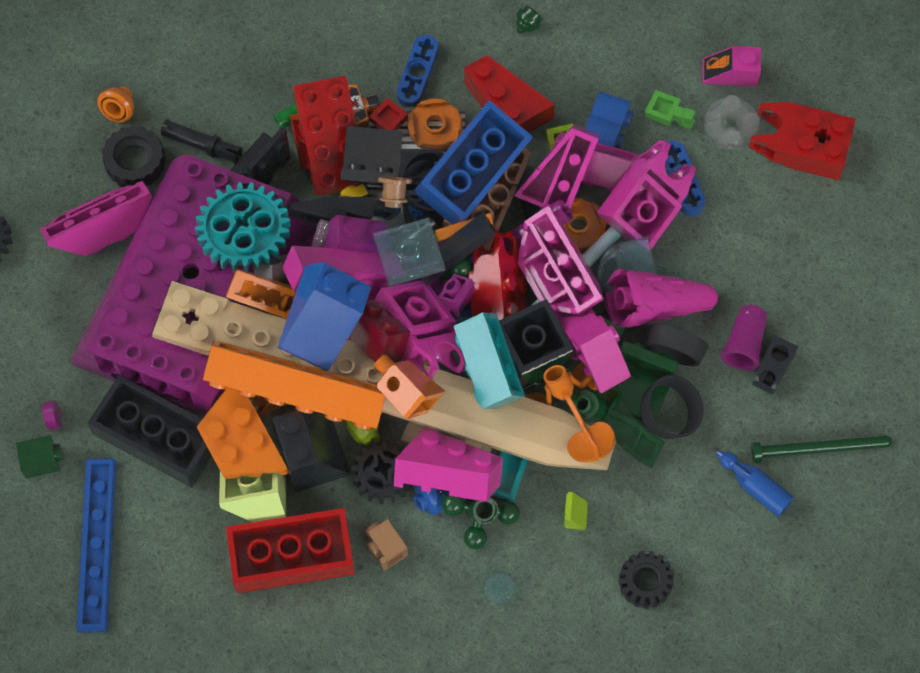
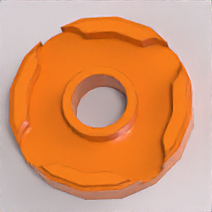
(434, 110)
(594, 227)

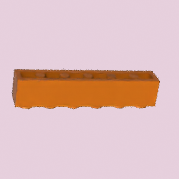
(294, 384)

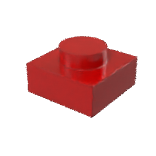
(388, 116)

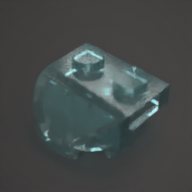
(626, 255)

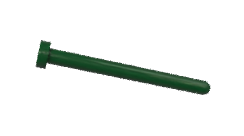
(759, 452)

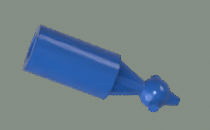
(757, 484)

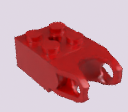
(805, 138)
(498, 279)

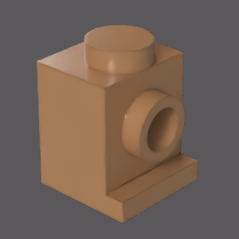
(386, 544)

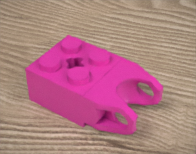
(646, 196)
(429, 323)

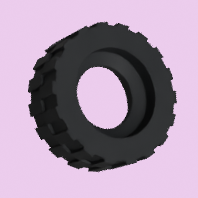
(133, 137)

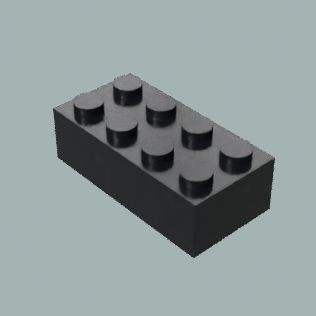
(151, 430)

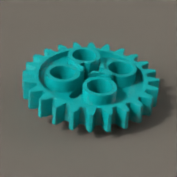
(243, 227)

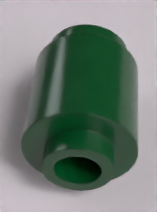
(596, 405)

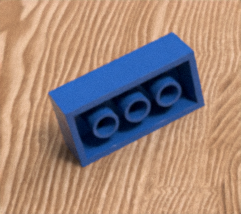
(473, 164)

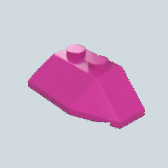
(99, 221)
(556, 265)

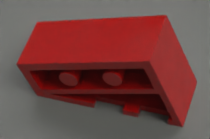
(518, 100)

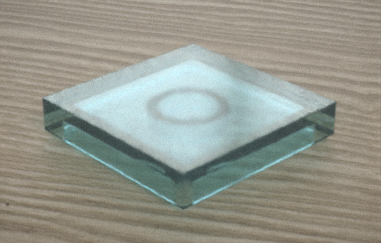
(409, 252)

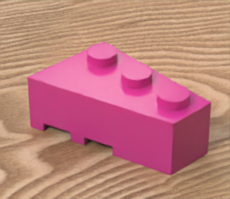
(561, 170)
(596, 347)
(448, 465)

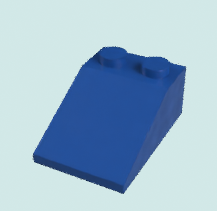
(323, 314)

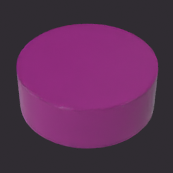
(52, 415)

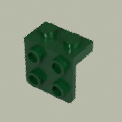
(644, 369)

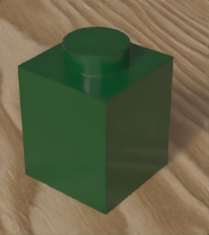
(39, 456)

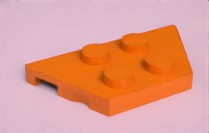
(239, 438)

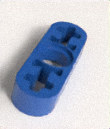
(415, 60)
(696, 191)

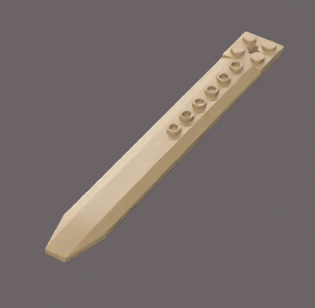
(519, 428)

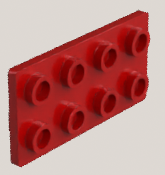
(321, 130)

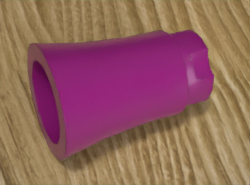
(746, 339)

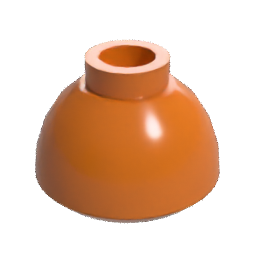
(116, 104)

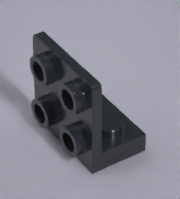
(371, 155)
(264, 157)

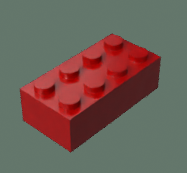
(289, 550)

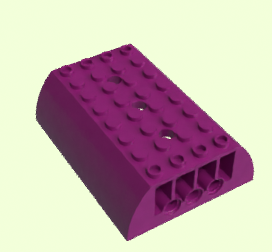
(160, 252)

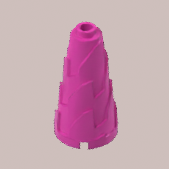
(651, 297)

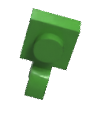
(666, 108)

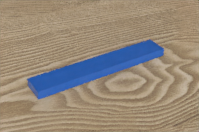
(96, 546)

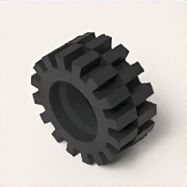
(646, 562)

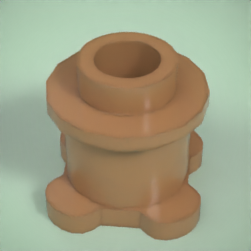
(394, 190)

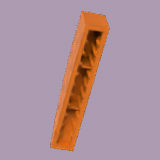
(262, 293)

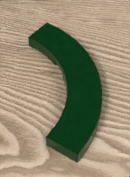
(627, 430)

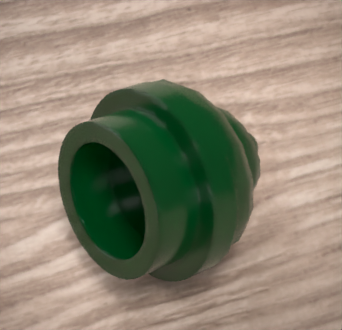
(528, 20)

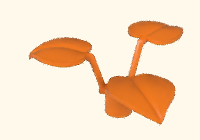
(592, 442)

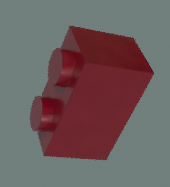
(380, 333)

